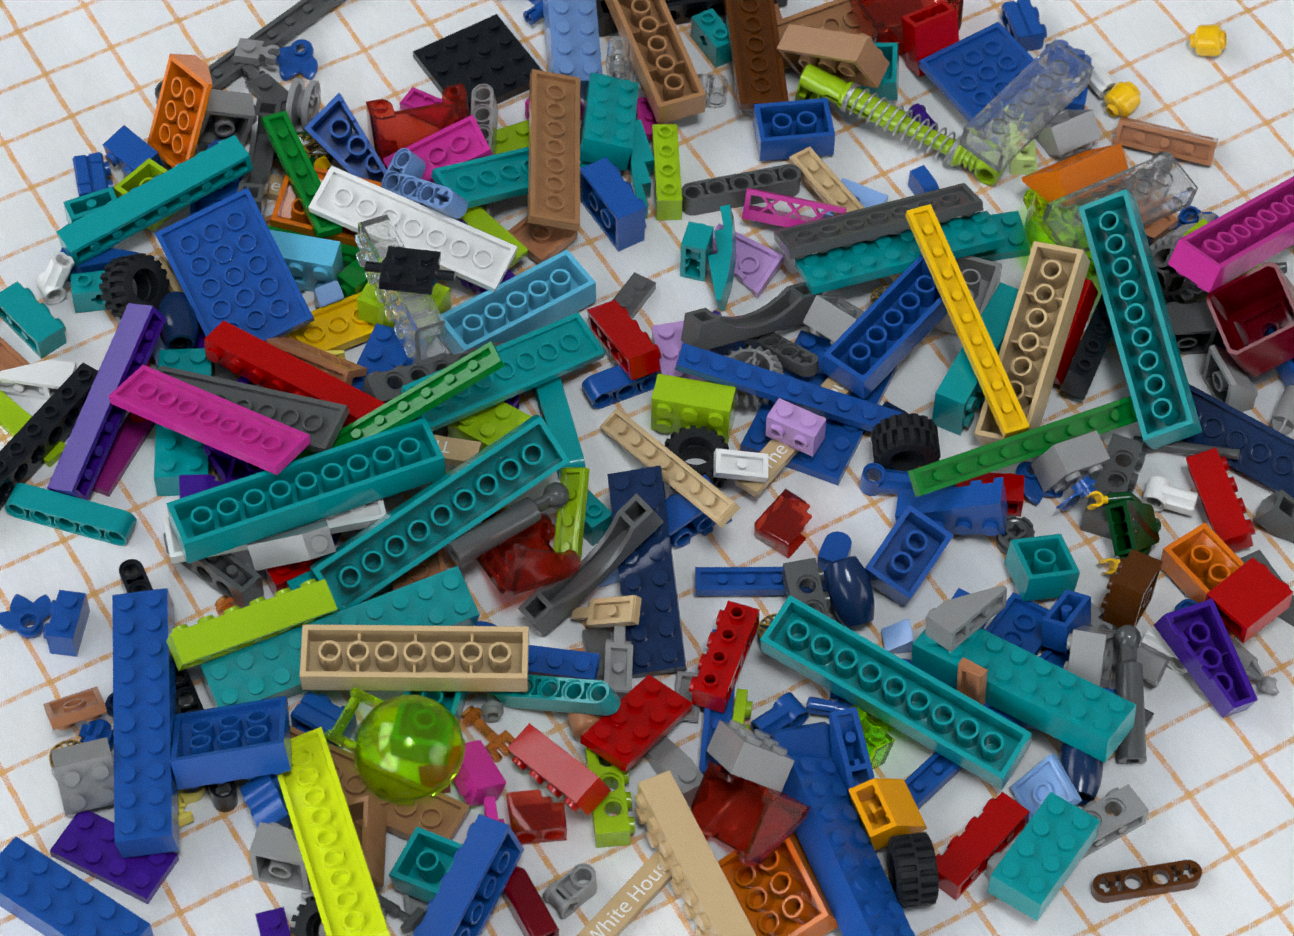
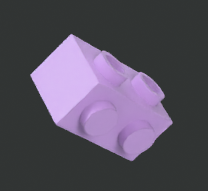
(795, 427)

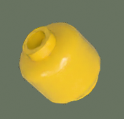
(1209, 40)
(1122, 99)

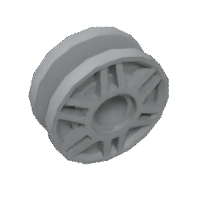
(303, 103)

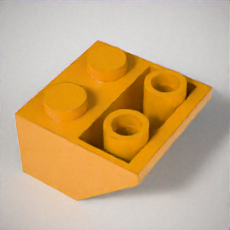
(886, 809)

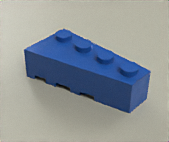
(345, 141)
(963, 509)
(686, 520)

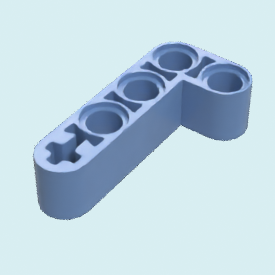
(405, 180)

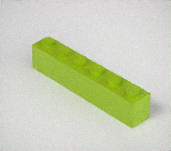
(250, 624)

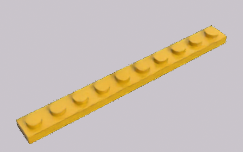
(967, 321)

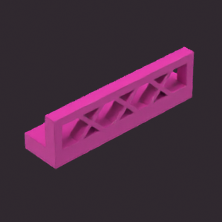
(771, 216)

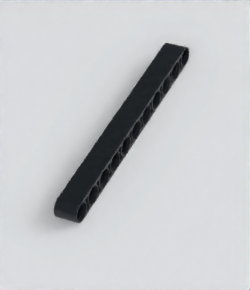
(185, 690)

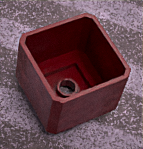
(1247, 309)

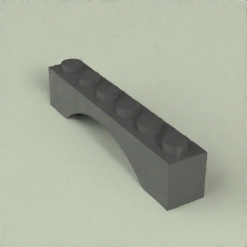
(261, 154)
(712, 330)
(627, 531)

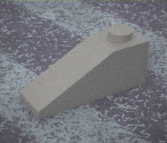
(292, 546)
(962, 616)
(668, 756)

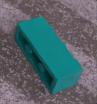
(31, 320)

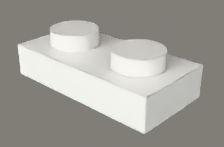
(740, 465)

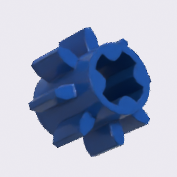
(96, 730)

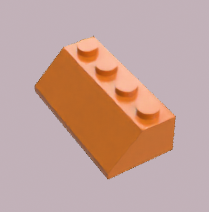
(1077, 172)
(1199, 562)

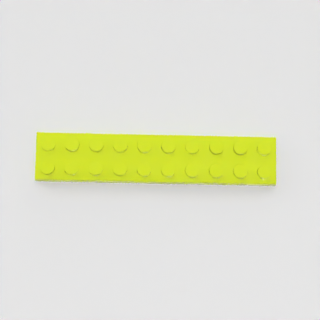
(330, 841)

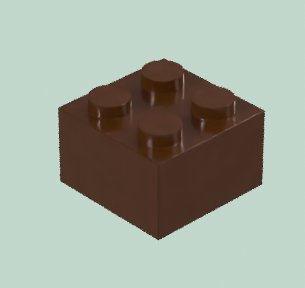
(1131, 589)

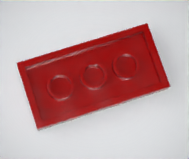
(638, 724)

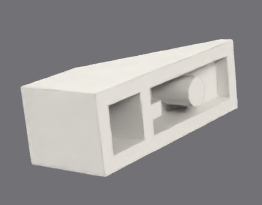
(36, 379)

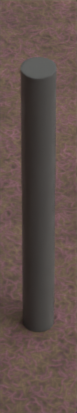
(1192, 448)

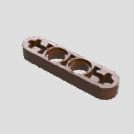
(1148, 886)

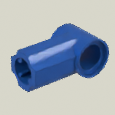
(887, 481)
(785, 713)

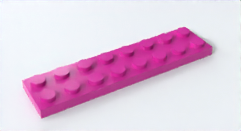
(210, 419)

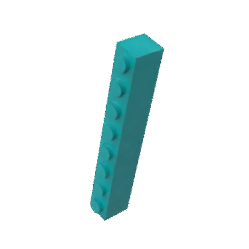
(155, 200)

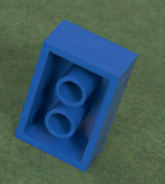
(793, 126)
(612, 204)
(907, 555)

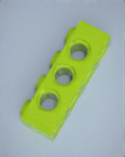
(666, 172)
(608, 829)

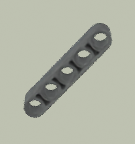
(710, 194)

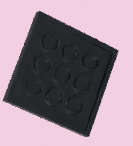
(478, 56)

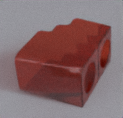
(782, 523)
(536, 817)

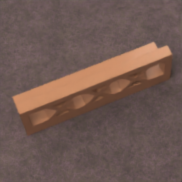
(1159, 138)
(323, 360)

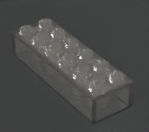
(1026, 106)
(1156, 184)
(413, 314)

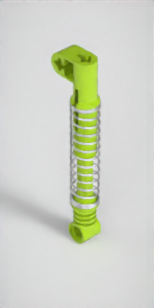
(849, 96)

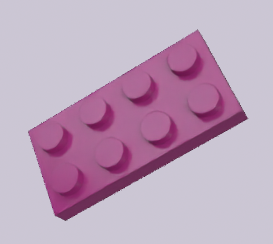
(450, 146)

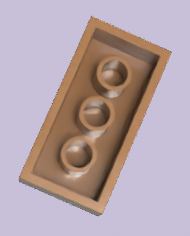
(838, 53)

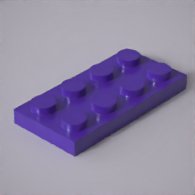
(91, 848)

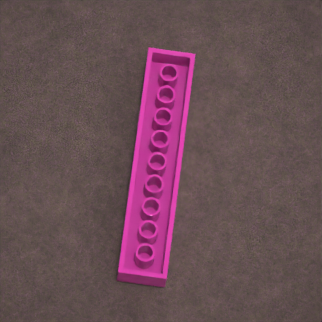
(1237, 239)

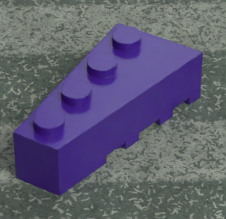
(1208, 655)

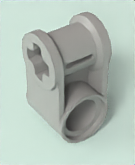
(568, 894)

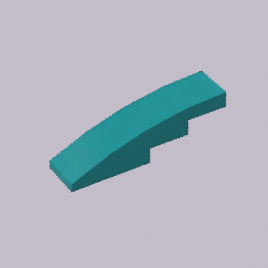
(641, 164)
(723, 263)

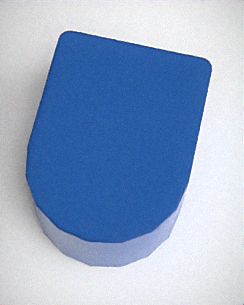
(921, 181)
(835, 547)

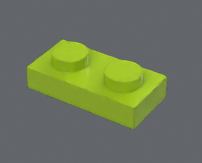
(742, 707)

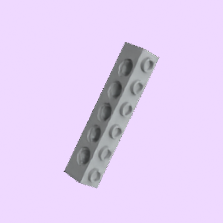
(1122, 802)

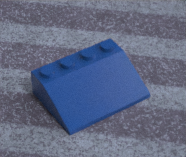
(231, 743)

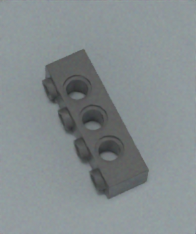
(1122, 452)
(806, 574)
(228, 576)

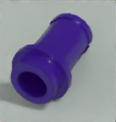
(921, 109)

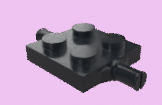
(410, 270)

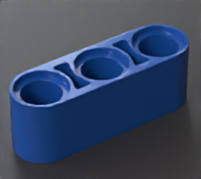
(615, 386)

